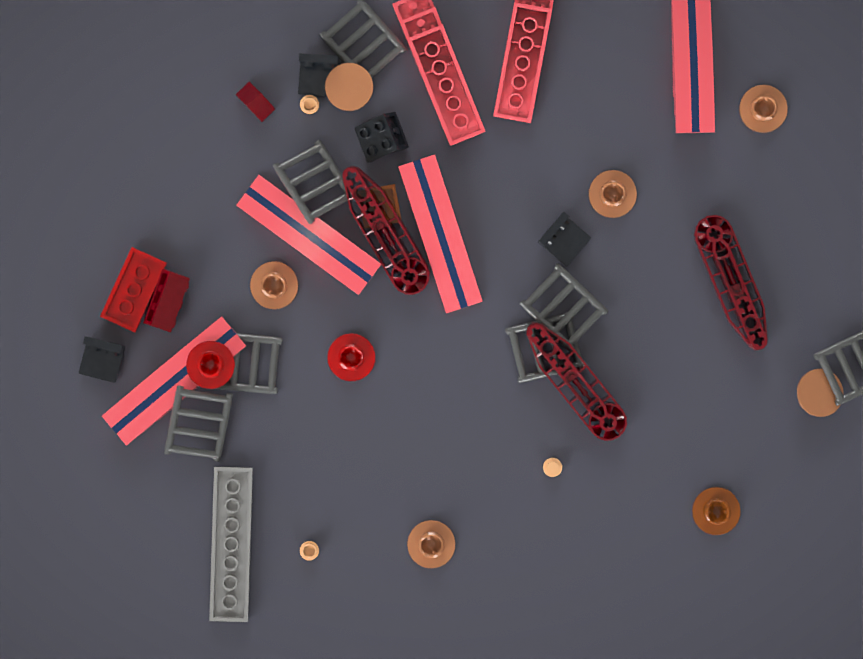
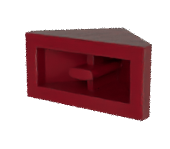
(255, 101)

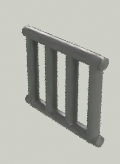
(374, 19)
(290, 184)
(572, 284)
(837, 348)
(523, 376)
(252, 387)
(219, 436)

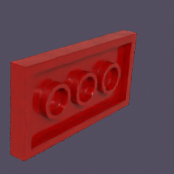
(133, 289)

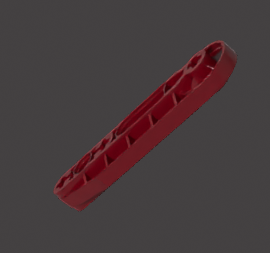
(379, 220)
(736, 291)
(568, 373)

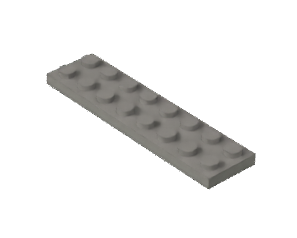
(231, 544)

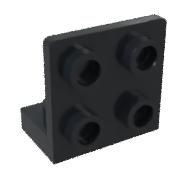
(314, 72)
(381, 136)
(564, 239)
(101, 359)

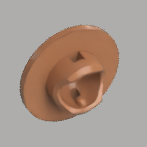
(349, 86)
(763, 108)
(612, 194)
(274, 285)
(816, 394)
(431, 544)

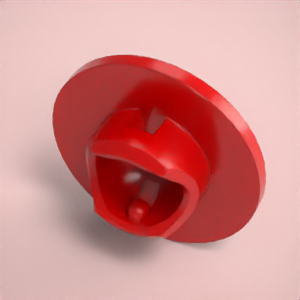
(351, 357)
(210, 364)

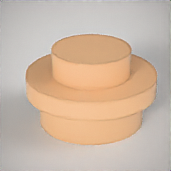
(309, 104)
(552, 467)
(309, 550)

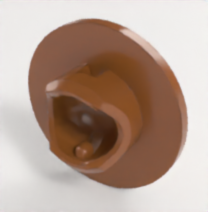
(716, 511)

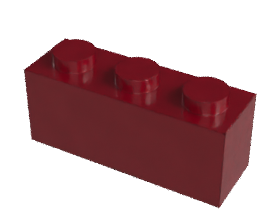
(167, 300)

